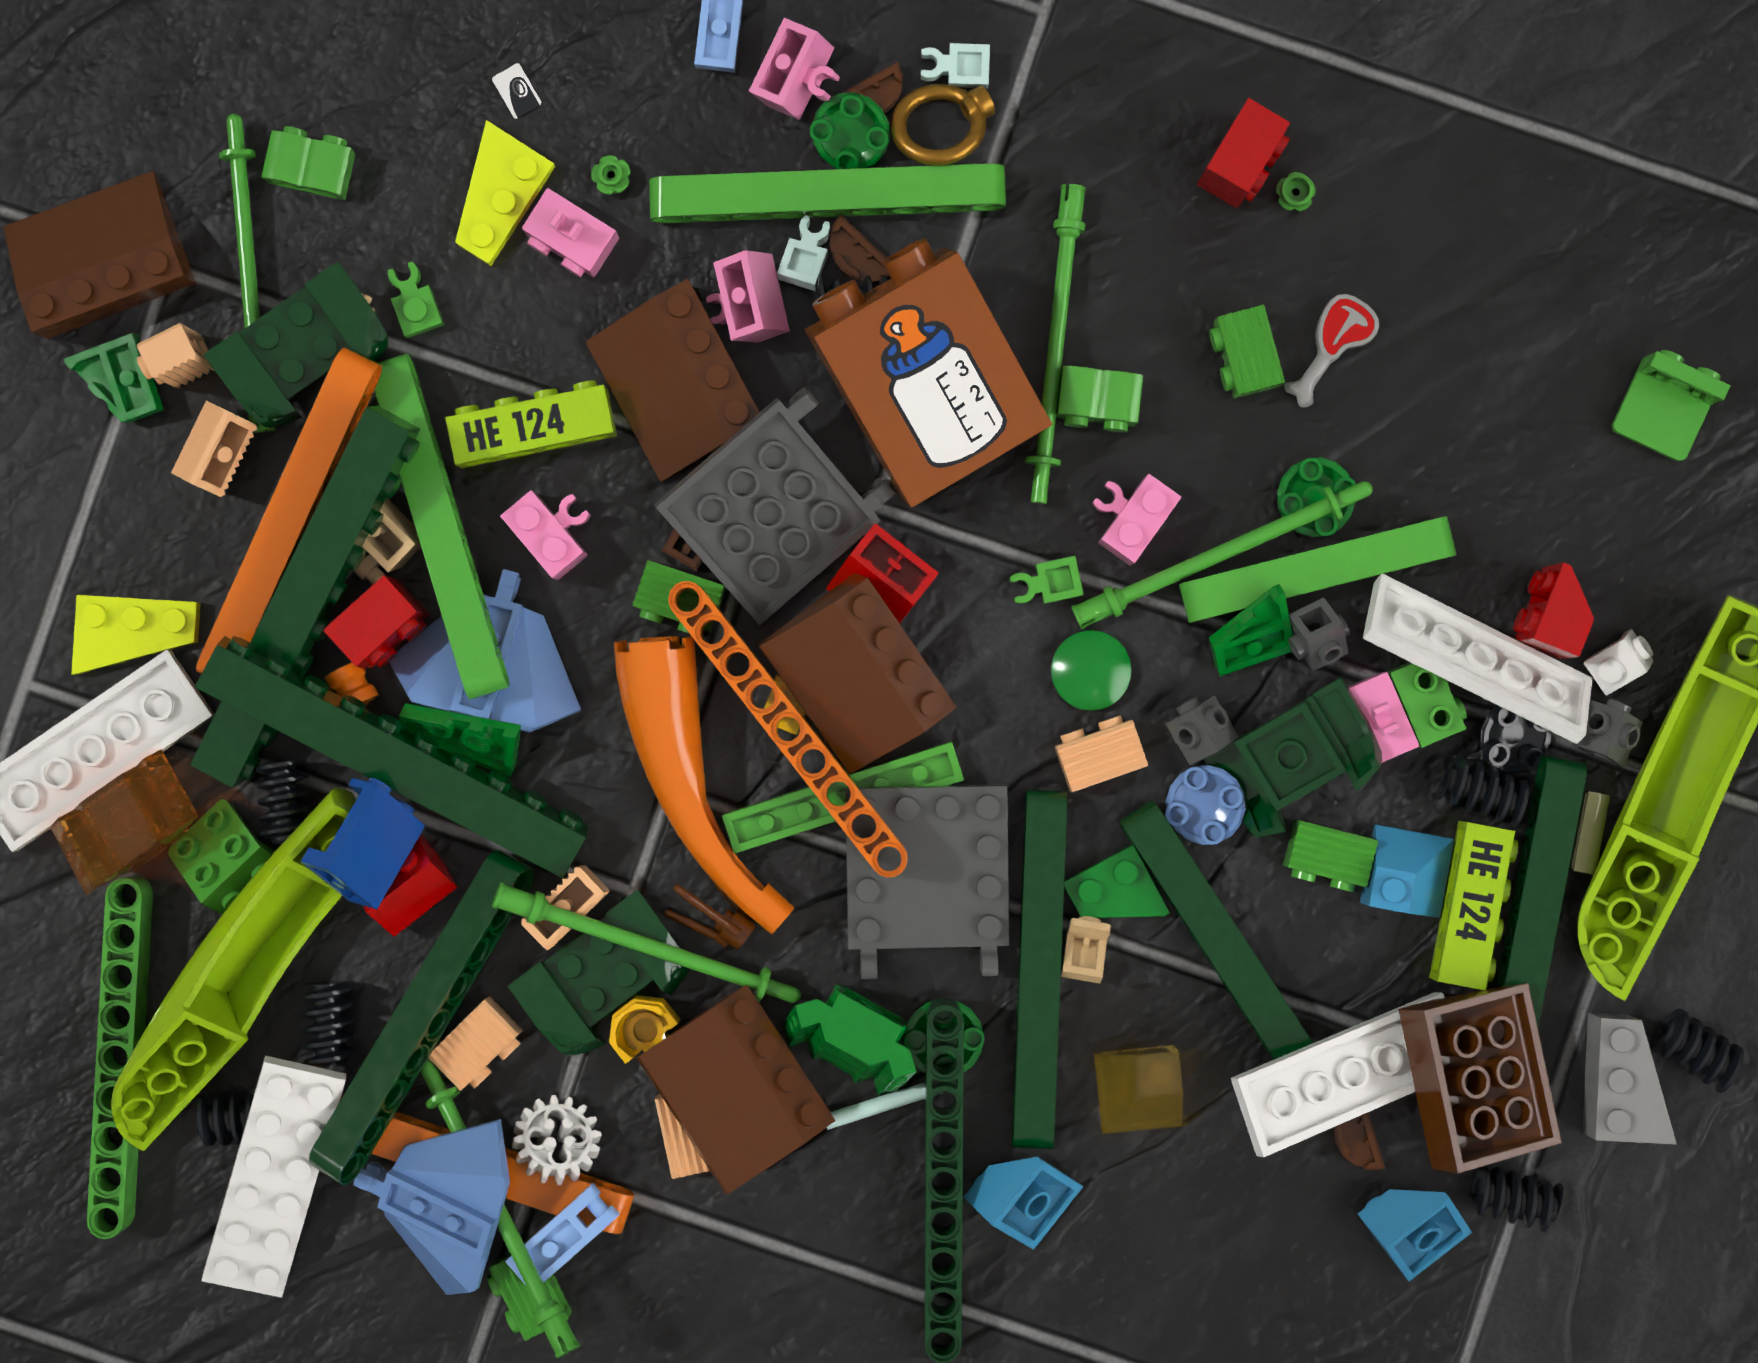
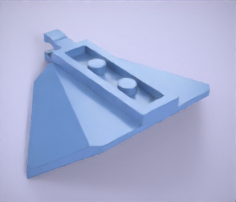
(537, 678)
(446, 1201)

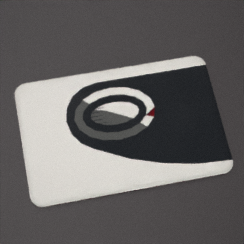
(516, 91)

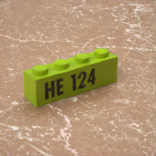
(531, 425)
(1473, 905)

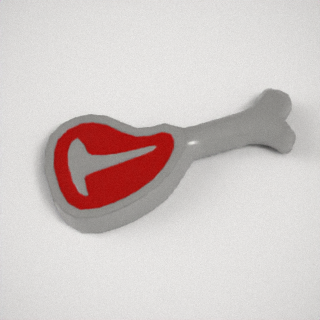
(1341, 326)

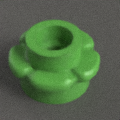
(1295, 181)
(616, 184)

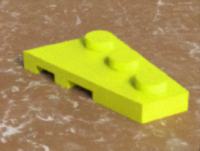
(499, 193)
(128, 628)

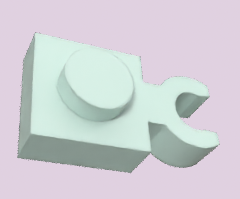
(965, 65)
(804, 259)

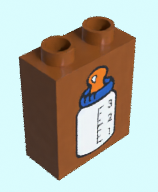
(926, 371)

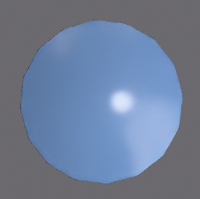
(1205, 805)

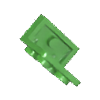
(1668, 404)
(219, 856)

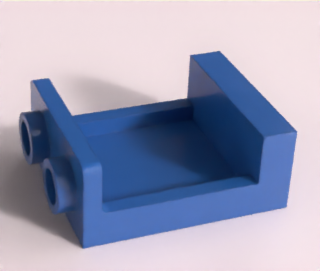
(367, 845)

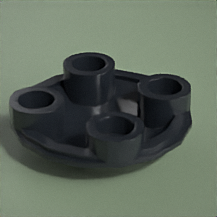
(1512, 741)

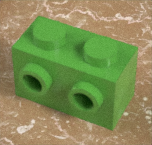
(1428, 703)

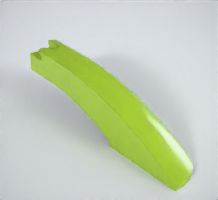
(1673, 802)
(227, 980)

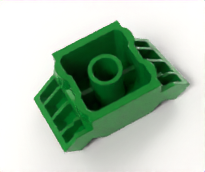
(854, 1038)

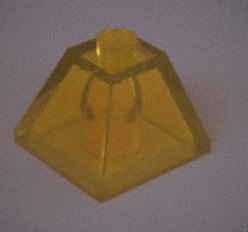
(1139, 1089)

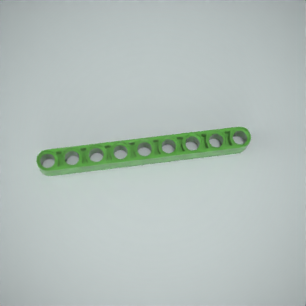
(827, 193)
(443, 537)
(112, 1034)

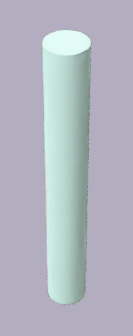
(878, 1105)

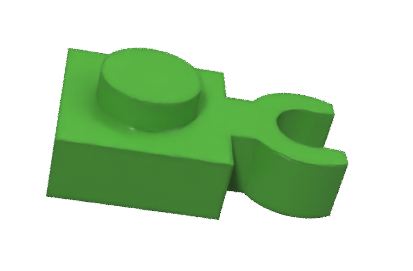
(416, 306)
(1054, 580)

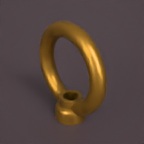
(975, 106)

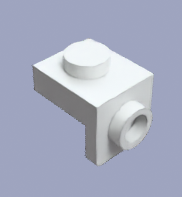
(1620, 662)

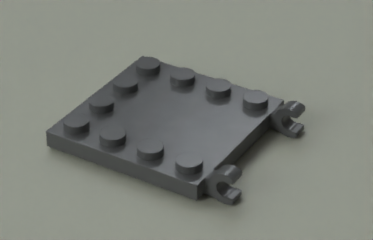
(770, 508)
(953, 875)

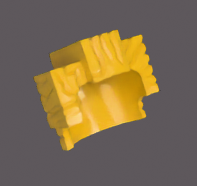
(640, 1025)

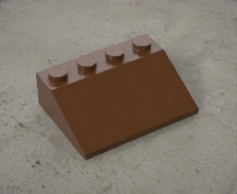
(96, 256)
(673, 380)
(857, 674)
(1479, 1077)
(736, 1089)

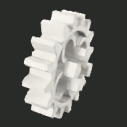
(574, 1154)

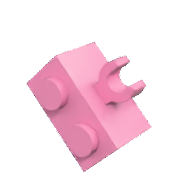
(794, 69)
(569, 233)
(749, 297)
(1136, 518)
(547, 533)
(1385, 715)

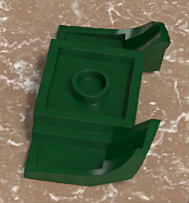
(297, 345)
(1299, 754)
(595, 979)

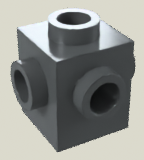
(1318, 634)
(1201, 728)
(1610, 731)

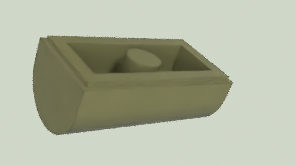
(1589, 832)

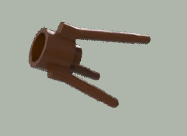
(732, 926)

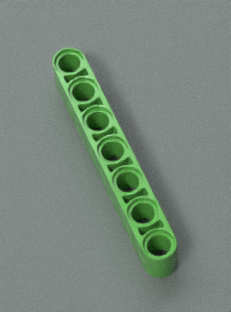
(1319, 568)

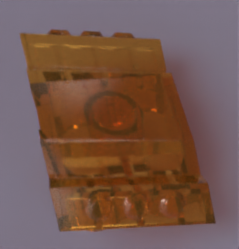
(125, 822)

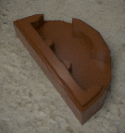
(882, 87)
(854, 253)
(1358, 1142)

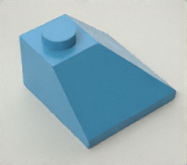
(1408, 872)
(1023, 1197)
(1414, 1227)

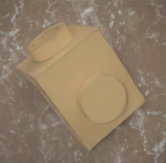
(1085, 949)

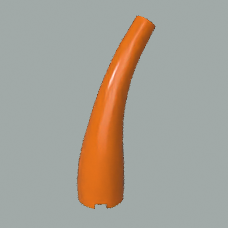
(664, 720)

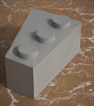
(1622, 1084)

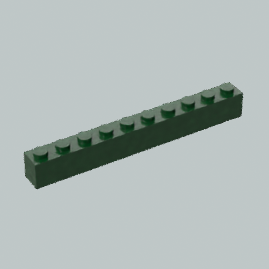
(315, 580)
(392, 755)

